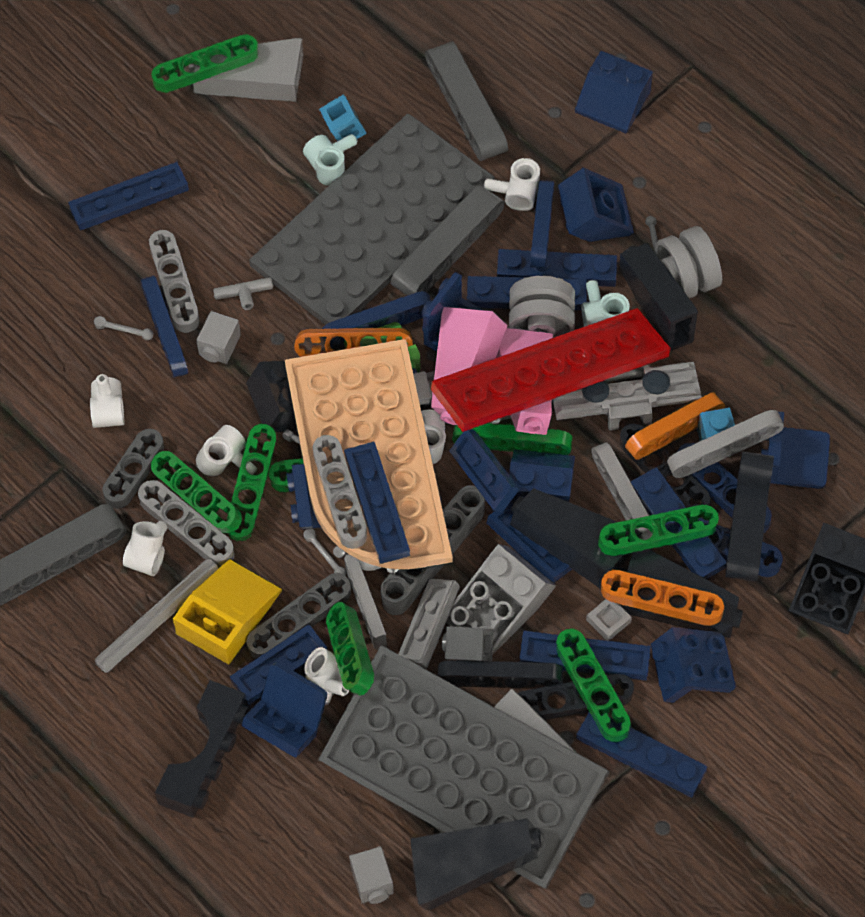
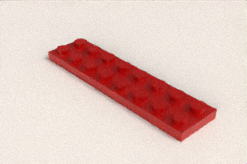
(549, 369)

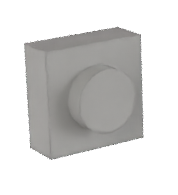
(608, 619)

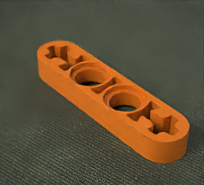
(351, 335)
(671, 427)
(660, 603)

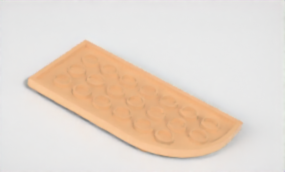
(364, 399)

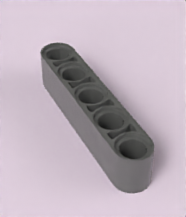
(466, 101)
(448, 242)
(59, 551)
(412, 586)

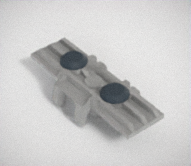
(633, 398)

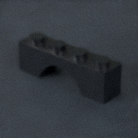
(186, 784)

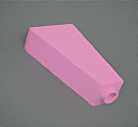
(464, 341)
(536, 418)

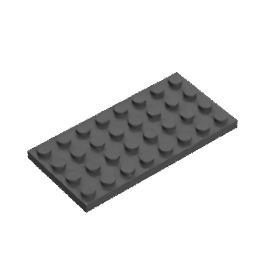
(368, 221)
(461, 760)

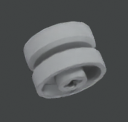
(691, 260)
(542, 305)

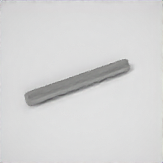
(154, 617)

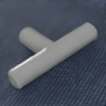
(244, 291)

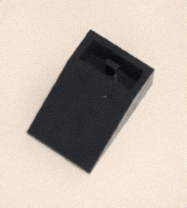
(272, 395)
(833, 580)

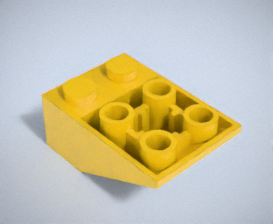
(225, 610)

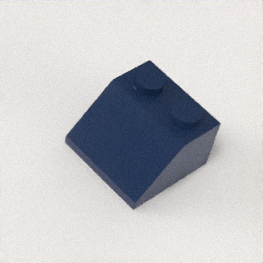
(614, 92)
(594, 207)
(542, 471)

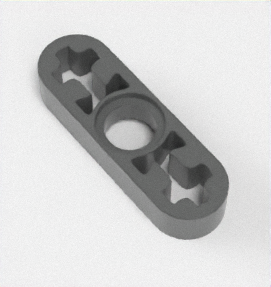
(132, 482)

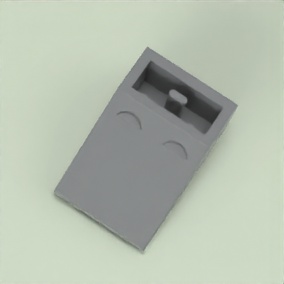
(501, 595)

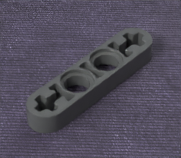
(295, 612)

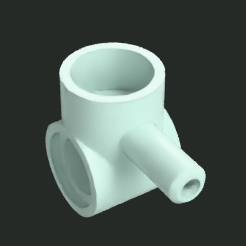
(322, 153)
(598, 308)

